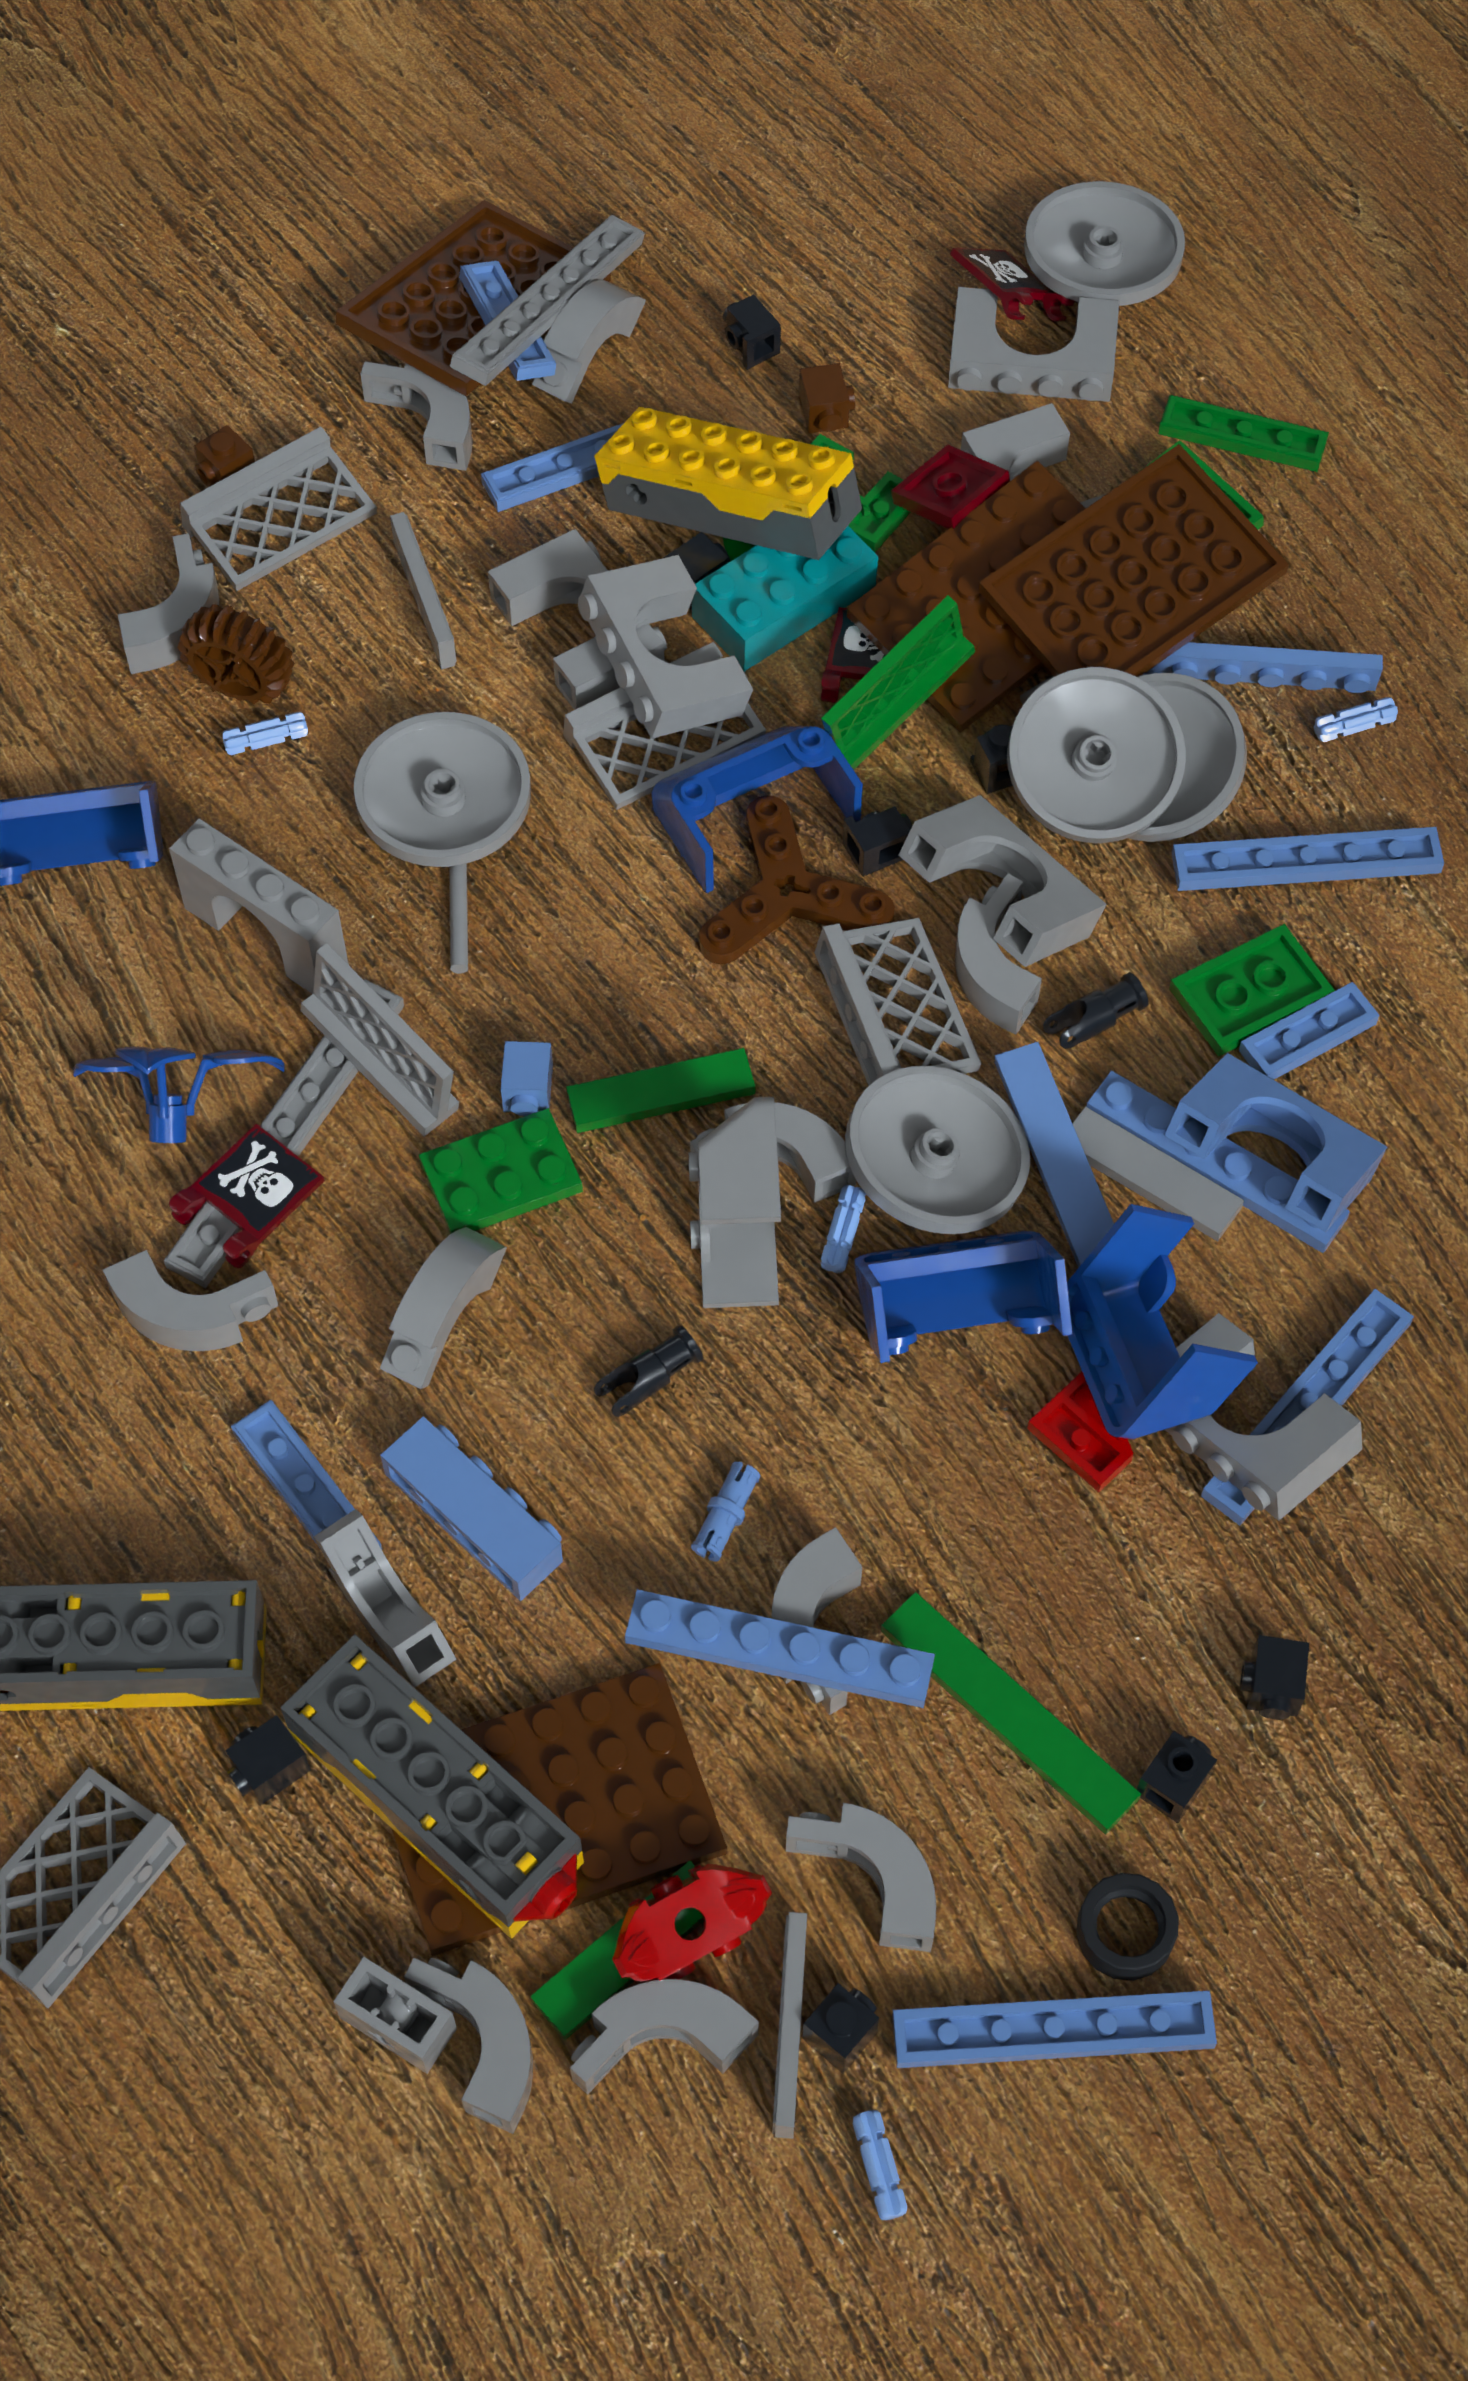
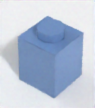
(526, 1077)

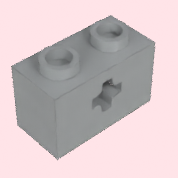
(395, 2015)

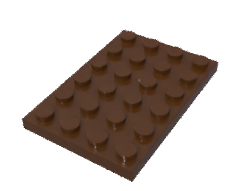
(421, 304)
(954, 566)
(1135, 572)
(613, 1772)

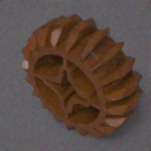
(235, 654)

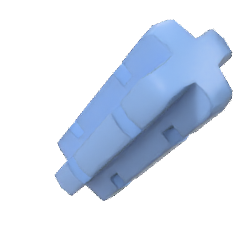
(1355, 719)
(264, 733)
(843, 1229)
(879, 2165)

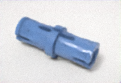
(725, 1511)

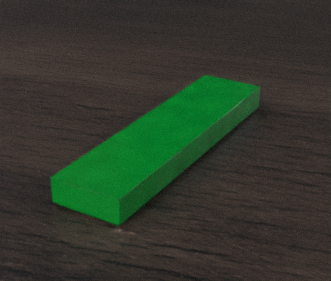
(1243, 433)
(660, 1090)
(593, 1977)

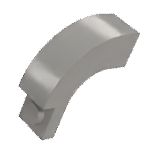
(580, 330)
(448, 428)
(154, 633)
(988, 979)
(808, 1148)
(439, 1292)
(182, 1318)
(807, 1586)
(382, 1602)
(888, 1859)
(663, 2010)
(506, 2059)

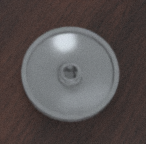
(1104, 242)
(1096, 755)
(1213, 756)
(442, 789)
(937, 1149)

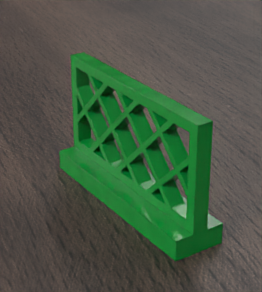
(899, 683)

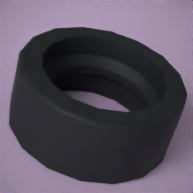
(1145, 1891)

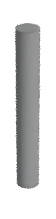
(458, 919)

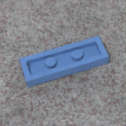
(1309, 1032)

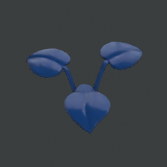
(166, 1110)

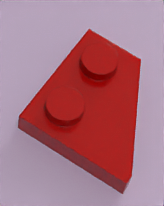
(1077, 1435)

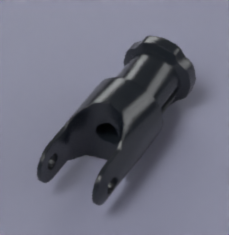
(1097, 1011)
(650, 1370)

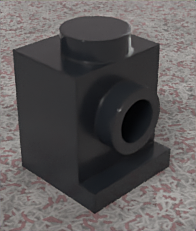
(752, 331)
(989, 754)
(876, 839)

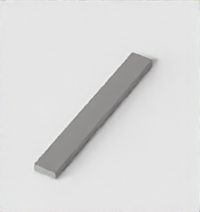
(542, 302)
(291, 1122)

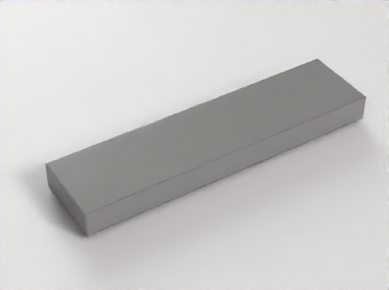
(423, 590)
(1155, 1175)
(789, 2025)

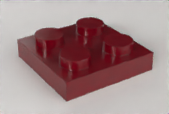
(949, 486)

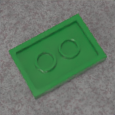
(1249, 988)
(501, 1172)

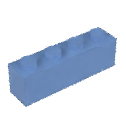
(472, 1507)

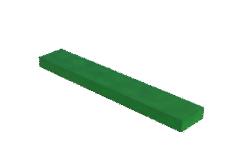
(1013, 1714)

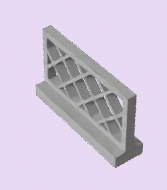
(252, 487)
(616, 710)
(858, 1004)
(379, 1043)
(105, 1900)

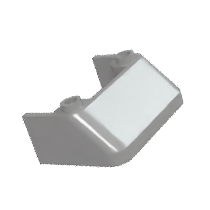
(738, 1208)

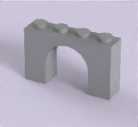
(988, 364)
(1021, 441)
(553, 577)
(662, 694)
(978, 836)
(223, 876)
(1274, 1467)

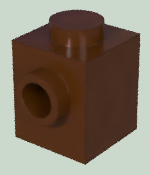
(825, 398)
(221, 456)

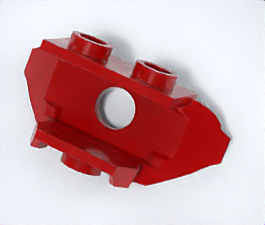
(724, 1896)

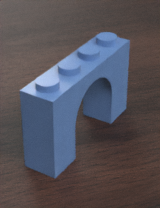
(1243, 1099)

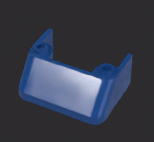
(700, 788)
(80, 829)
(962, 1286)
(1125, 1341)

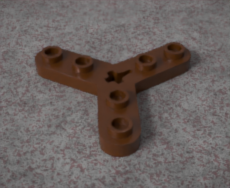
(764, 909)

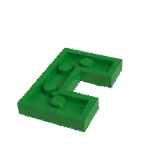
(878, 513)

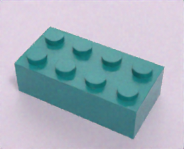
(777, 596)

